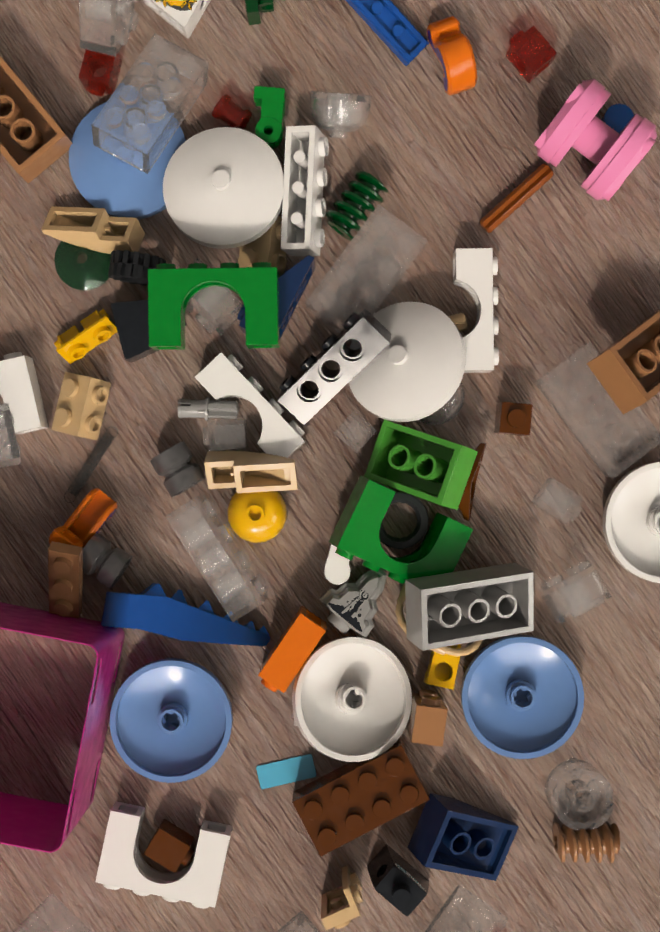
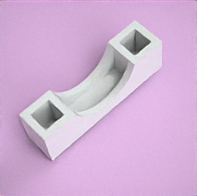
(474, 273)
(225, 381)

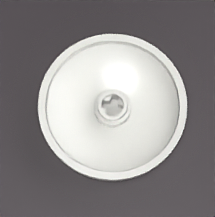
(224, 187)
(417, 367)
(633, 522)
(352, 699)

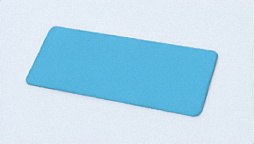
(286, 771)

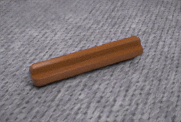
(516, 198)

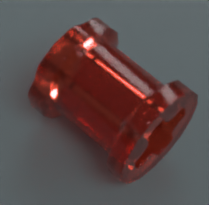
(231, 113)

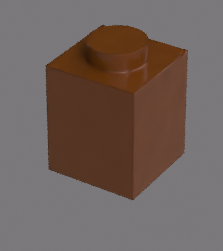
(513, 419)
(170, 846)

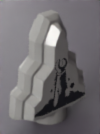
(355, 603)

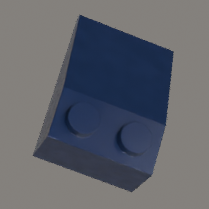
(290, 291)
(461, 838)

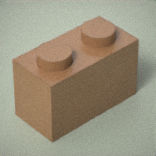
(427, 718)

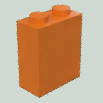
(292, 650)

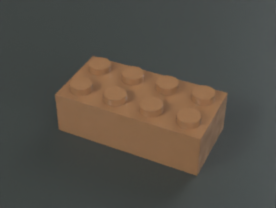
(27, 132)
(631, 365)

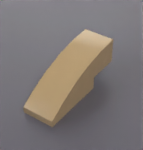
(93, 229)
(250, 471)

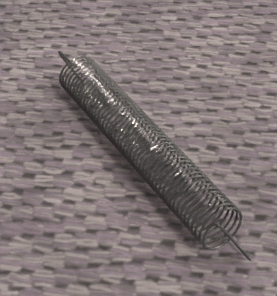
(80, 486)

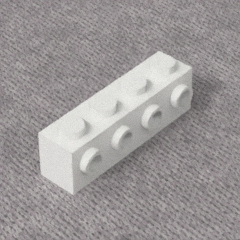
(303, 191)

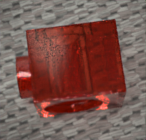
(530, 53)
(106, 83)

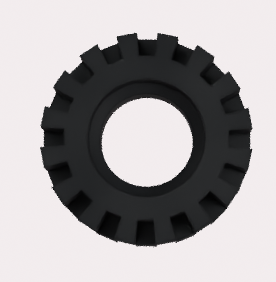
(132, 266)

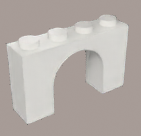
(22, 392)
(125, 868)

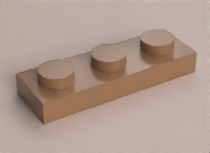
(65, 579)

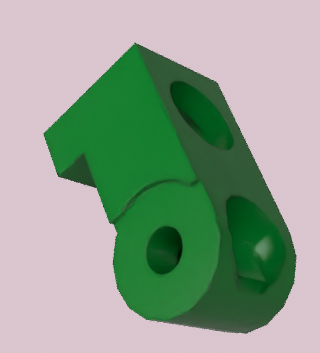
(272, 114)

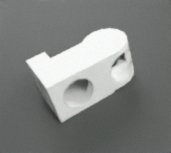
(336, 567)

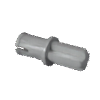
(207, 409)

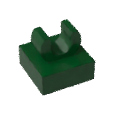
(254, 7)

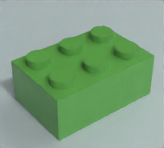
(421, 464)

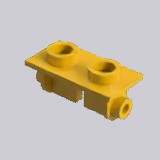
(75, 344)

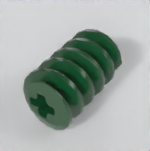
(355, 203)

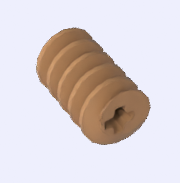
(586, 842)

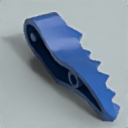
(176, 619)

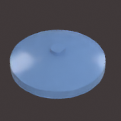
(114, 183)
(522, 697)
(171, 720)

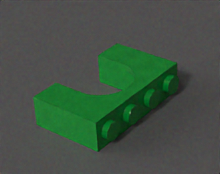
(173, 288)
(359, 536)

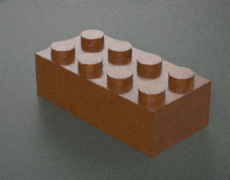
(359, 798)

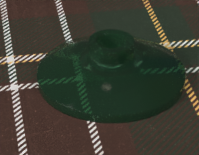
(81, 276)

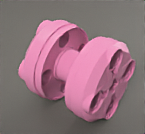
(611, 152)

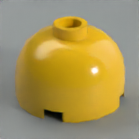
(257, 515)

